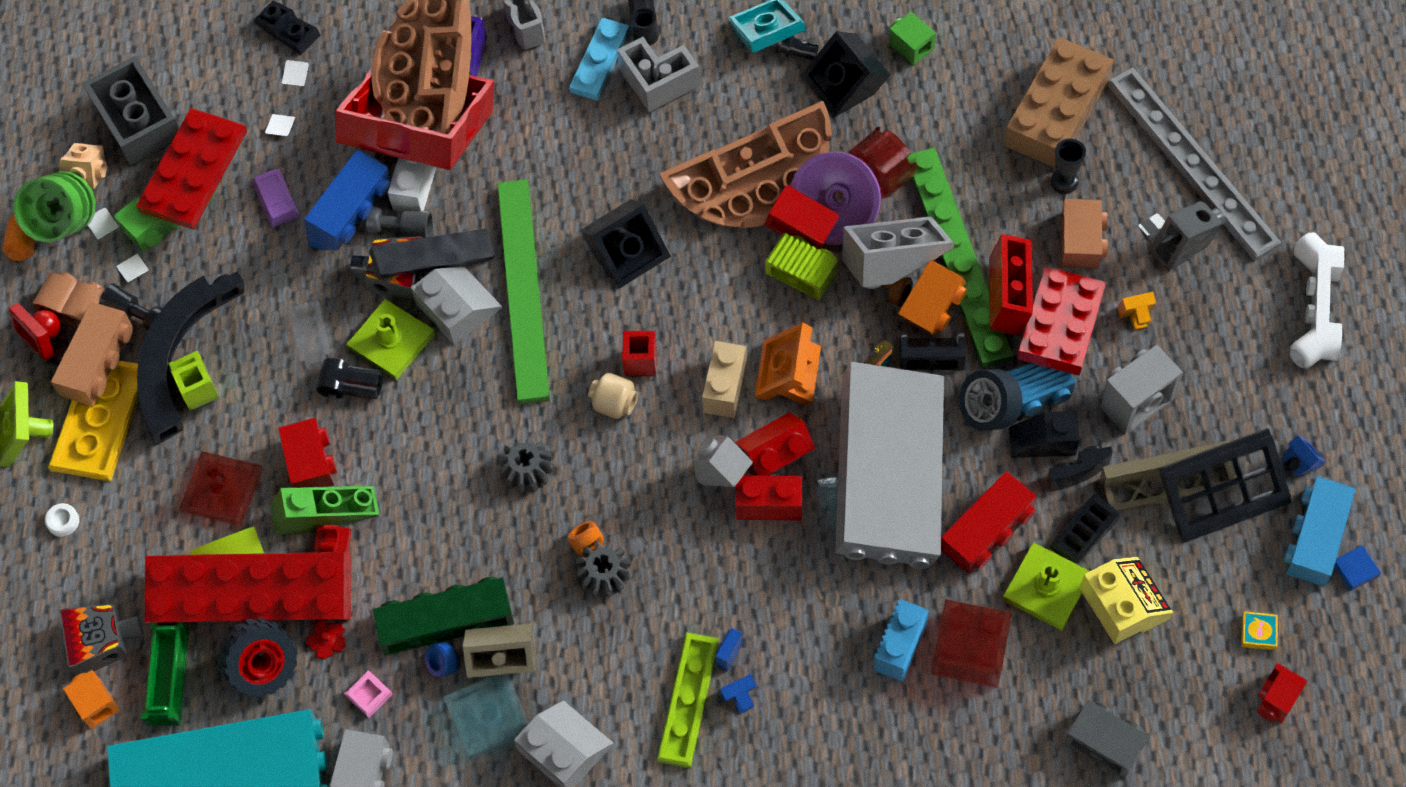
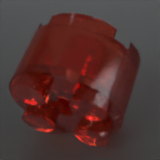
(887, 160)

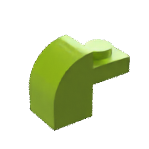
(193, 380)

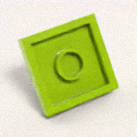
(390, 339)
(17, 425)
(1046, 586)

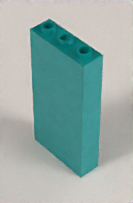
(247, 753)

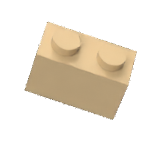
(724, 379)

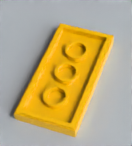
(96, 433)

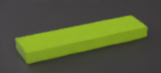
(688, 700)

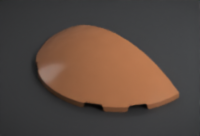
(424, 64)
(747, 176)

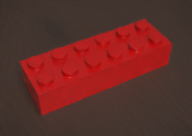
(247, 587)

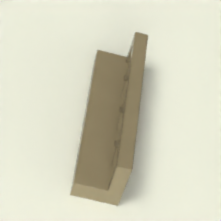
(1146, 470)

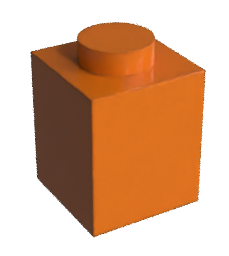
(91, 698)

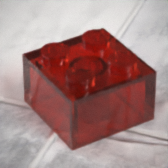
(971, 643)

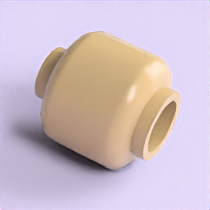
(613, 396)

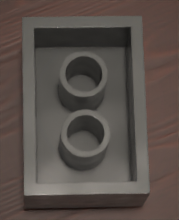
(132, 110)

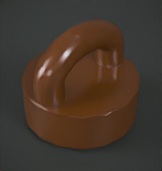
(899, 291)

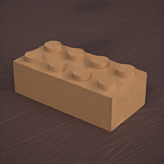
(1058, 100)

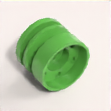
(43, 215)

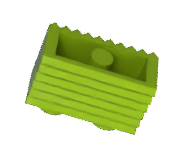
(802, 265)

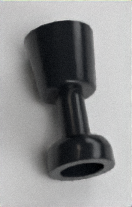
(1068, 160)
(122, 300)

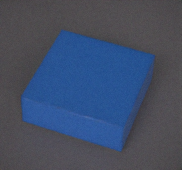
(1356, 568)
(728, 649)

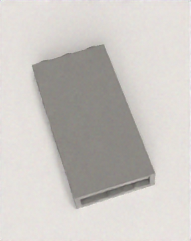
(890, 465)

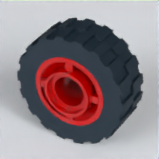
(270, 671)

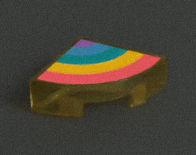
(884, 354)

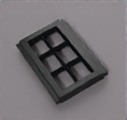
(1214, 457)

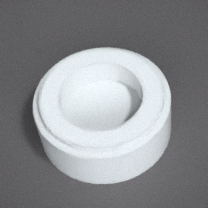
(61, 519)

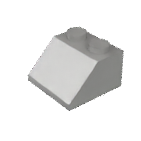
(454, 301)
(562, 744)

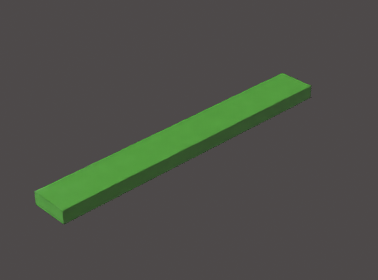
(523, 292)

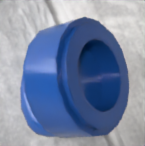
(442, 660)

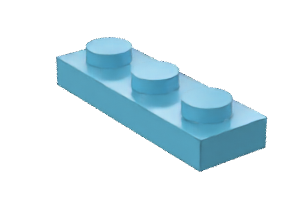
(599, 59)

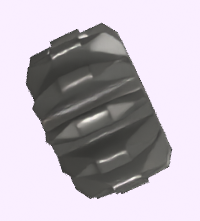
(516, 474)
(592, 561)

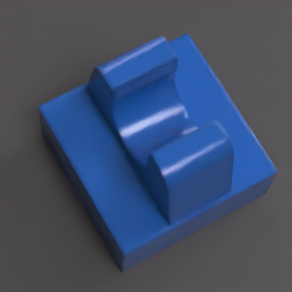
(1306, 453)
(739, 693)

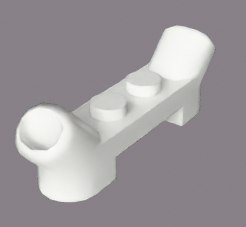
(1324, 338)

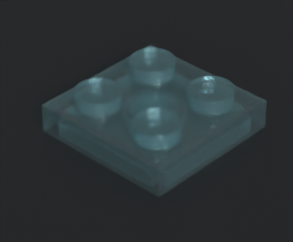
(486, 714)

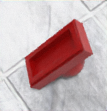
(36, 329)

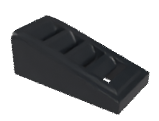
(1103, 510)

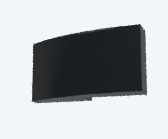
(286, 27)
(1088, 464)

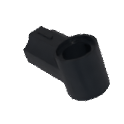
(643, 20)
(342, 379)

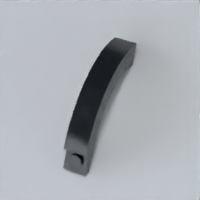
(162, 341)

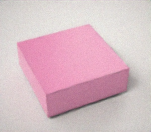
(368, 694)

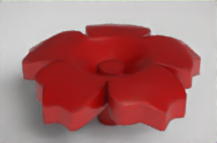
(327, 639)

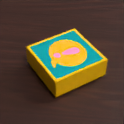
(1259, 630)

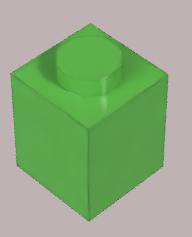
(911, 38)

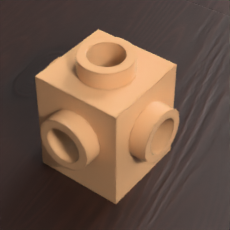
(85, 161)

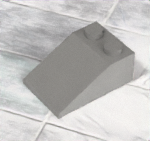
(892, 249)

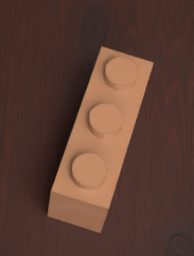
(92, 354)

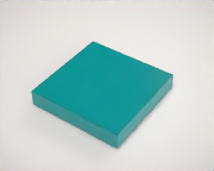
(766, 24)

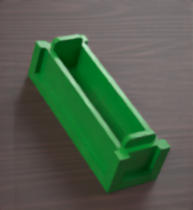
(166, 675)

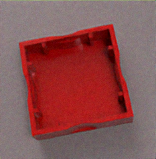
(363, 126)

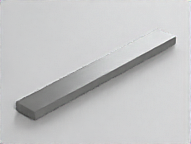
(1194, 163)

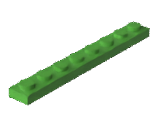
(939, 204)

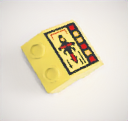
(1124, 598)

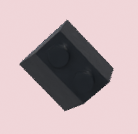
(845, 73)
(626, 242)

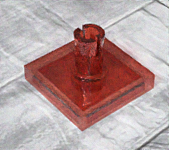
(221, 488)

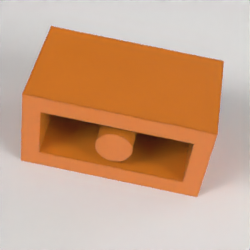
(933, 298)

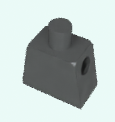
(1197, 227)

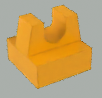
(1138, 309)

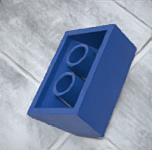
(346, 202)

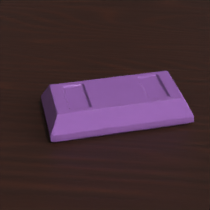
(275, 197)

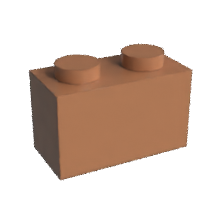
(1082, 233)

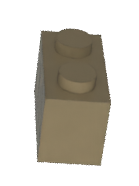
(499, 650)

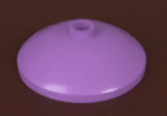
(839, 171)

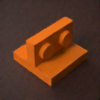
(789, 365)

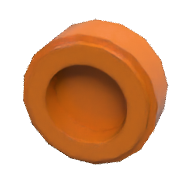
(585, 535)

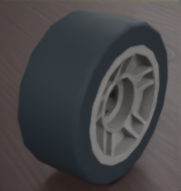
(987, 412)

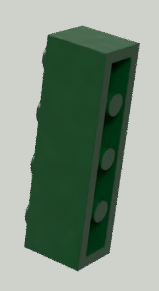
(442, 615)

